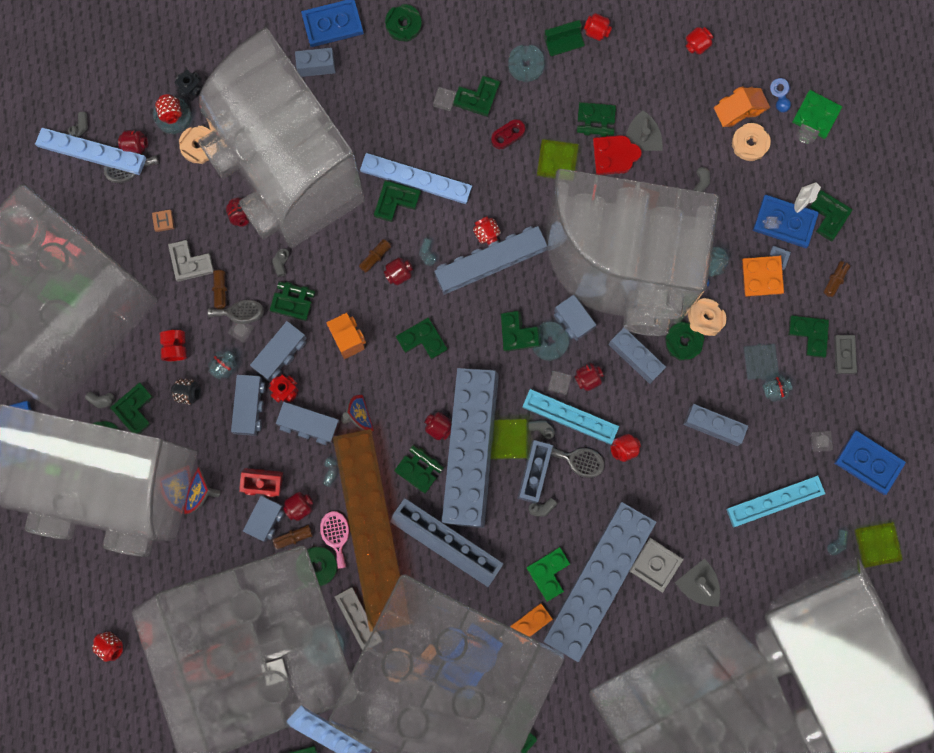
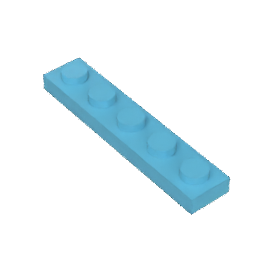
(570, 417)
(775, 501)

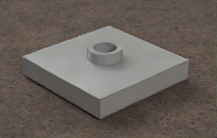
(656, 565)

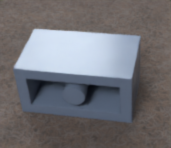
(315, 62)
(574, 318)
(263, 519)

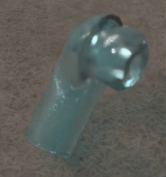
(425, 253)
(332, 471)

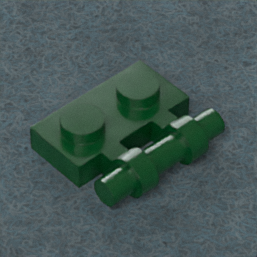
(596, 113)
(290, 306)
(416, 474)

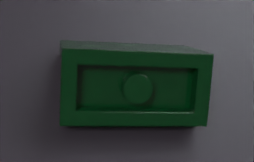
(564, 38)

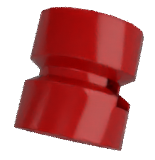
(173, 345)

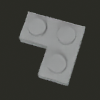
(188, 267)

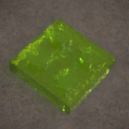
(556, 156)
(510, 439)
(878, 545)

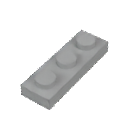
(354, 615)

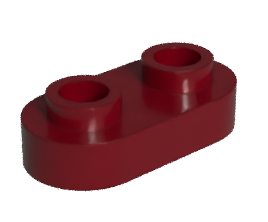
(506, 133)

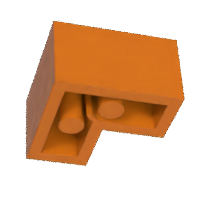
(742, 104)
(346, 336)

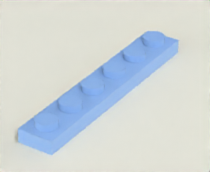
(90, 151)
(416, 178)
(322, 732)

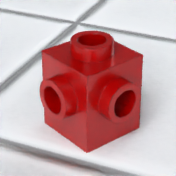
(286, 395)

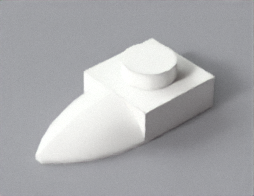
(807, 195)

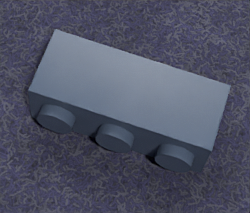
(279, 351)
(637, 355)
(247, 405)
(307, 423)
(715, 425)
(535, 471)

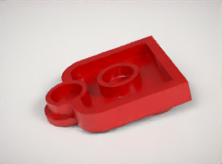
(614, 154)

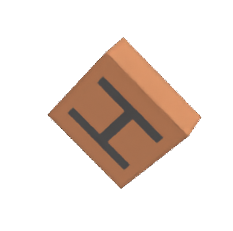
(163, 220)

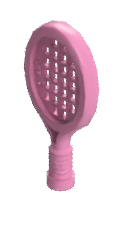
(339, 555)

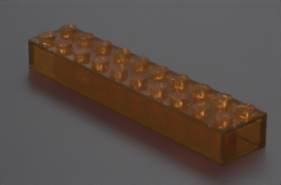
(368, 520)

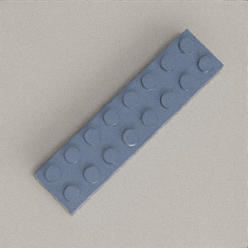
(470, 448)
(599, 581)

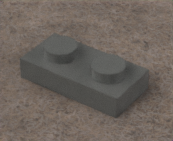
(845, 354)

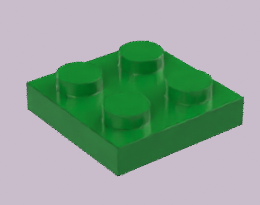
(817, 113)

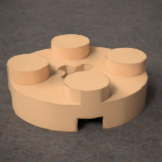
(187, 146)
(743, 149)
(700, 323)

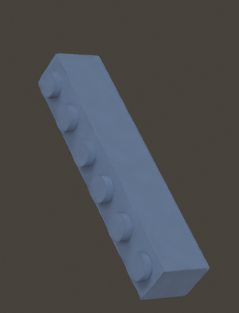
(490, 260)
(446, 542)

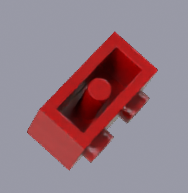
(261, 482)

